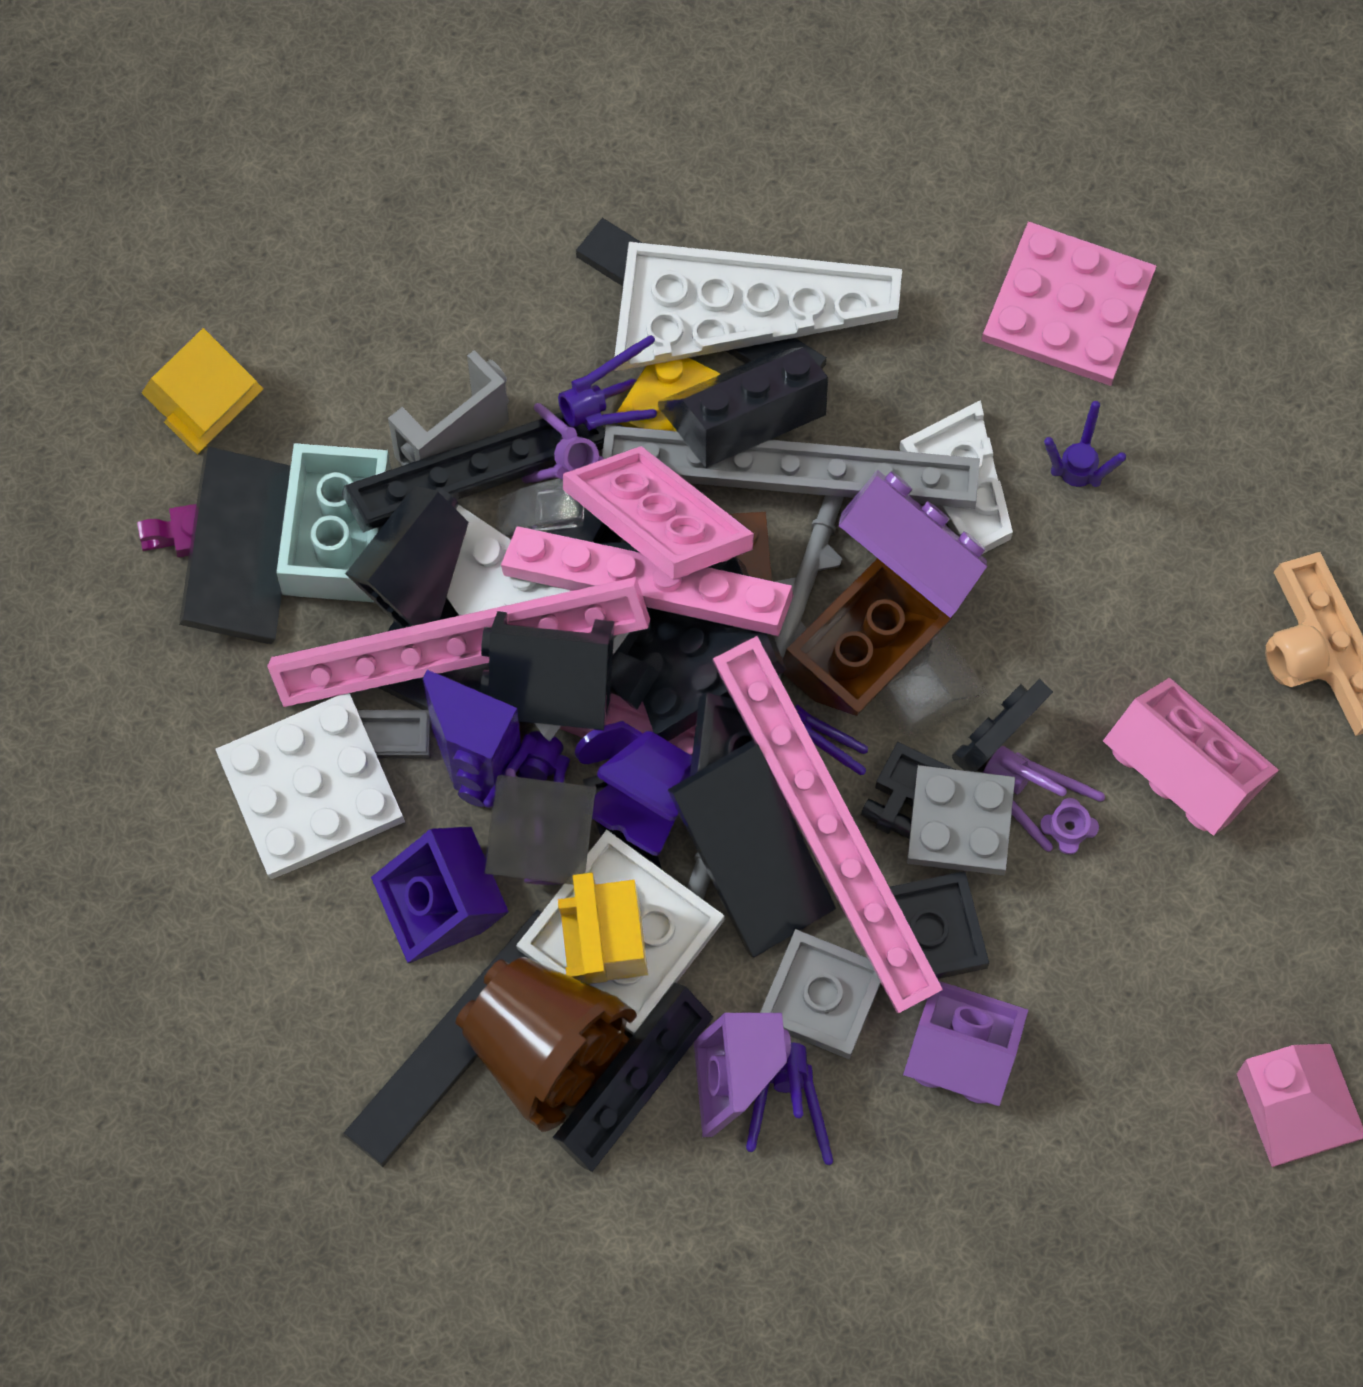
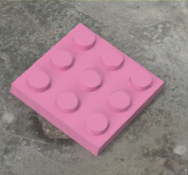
(1069, 303)

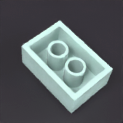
(318, 527)

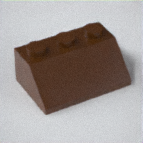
(863, 640)

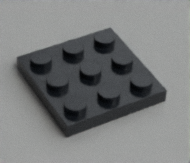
(683, 655)

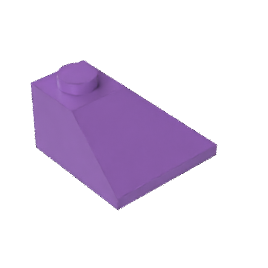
(736, 1063)

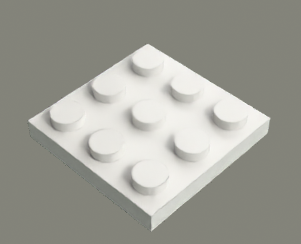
(309, 785)
(673, 923)

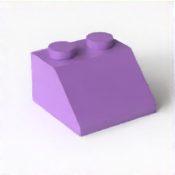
(966, 1044)

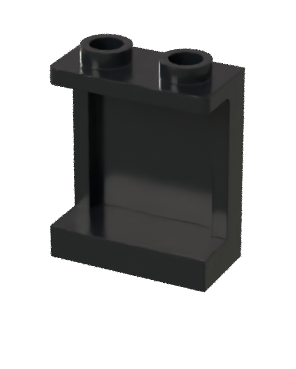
(550, 672)

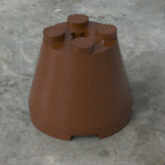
(544, 1036)

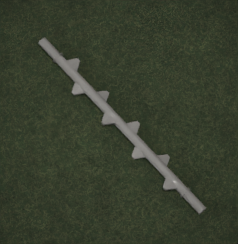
(817, 557)

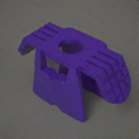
(637, 780)

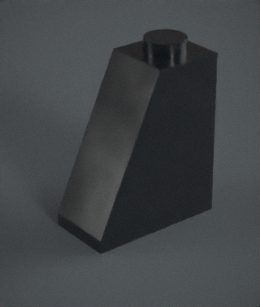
(413, 557)

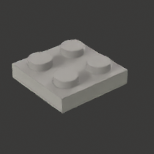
(961, 820)
(823, 993)

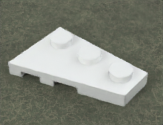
(966, 436)

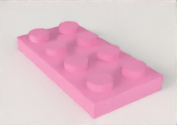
(658, 512)

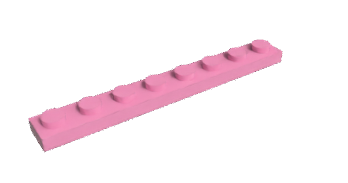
(446, 643)
(827, 824)

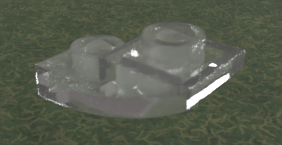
(538, 508)

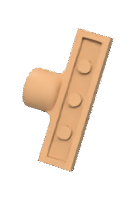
(1324, 642)

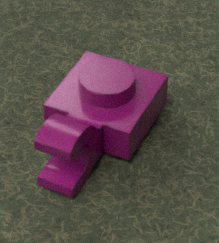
(177, 532)

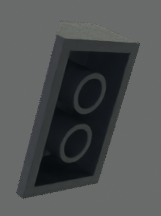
(748, 404)

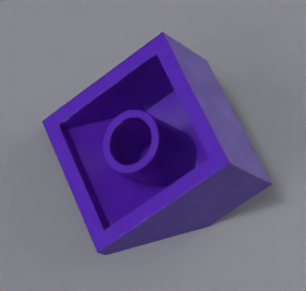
(439, 892)

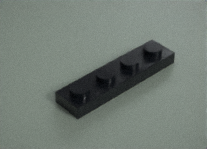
(633, 1077)

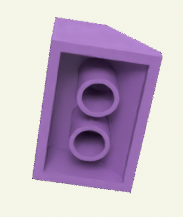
(914, 541)

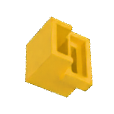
(201, 391)
(603, 931)

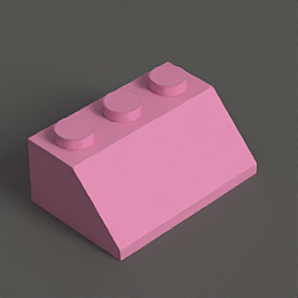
(1189, 756)

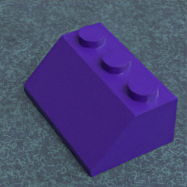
(473, 735)

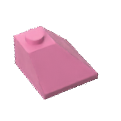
(1299, 1102)

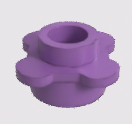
(1072, 812)

